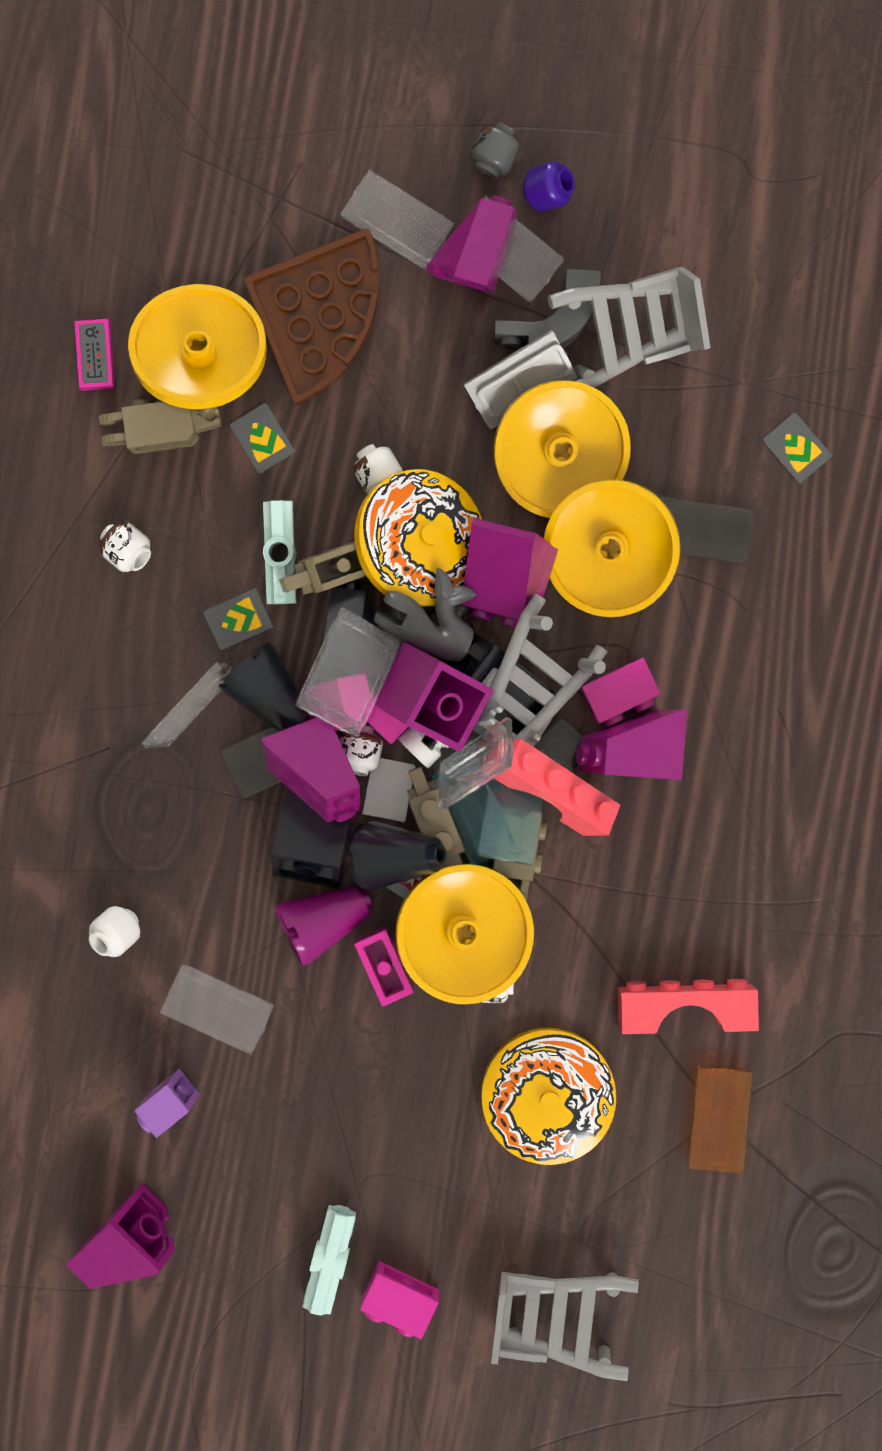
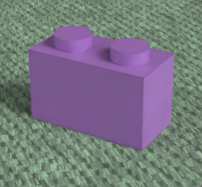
(166, 1103)

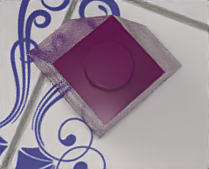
(477, 246)
(127, 1245)

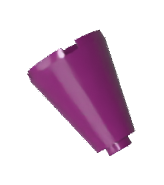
(322, 920)

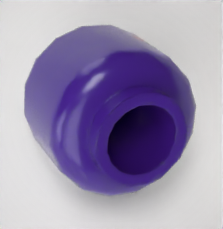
(548, 186)

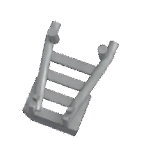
(688, 313)
(508, 671)
(525, 1347)

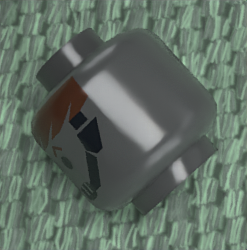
(494, 150)

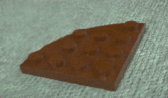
(318, 311)

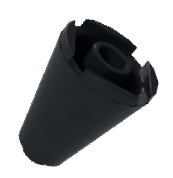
(265, 689)
(392, 855)

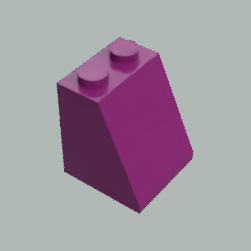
(505, 570)
(432, 697)
(637, 747)
(314, 768)

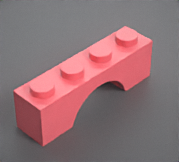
(580, 803)
(644, 1007)

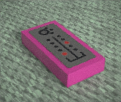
(94, 354)

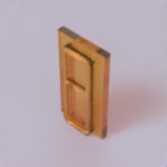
(720, 1119)

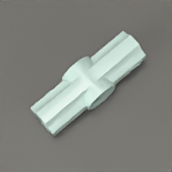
(278, 530)
(329, 1260)

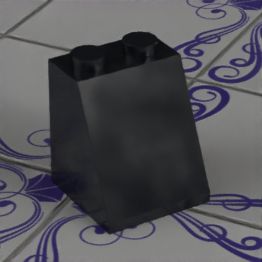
(479, 662)
(308, 846)

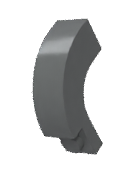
(565, 322)

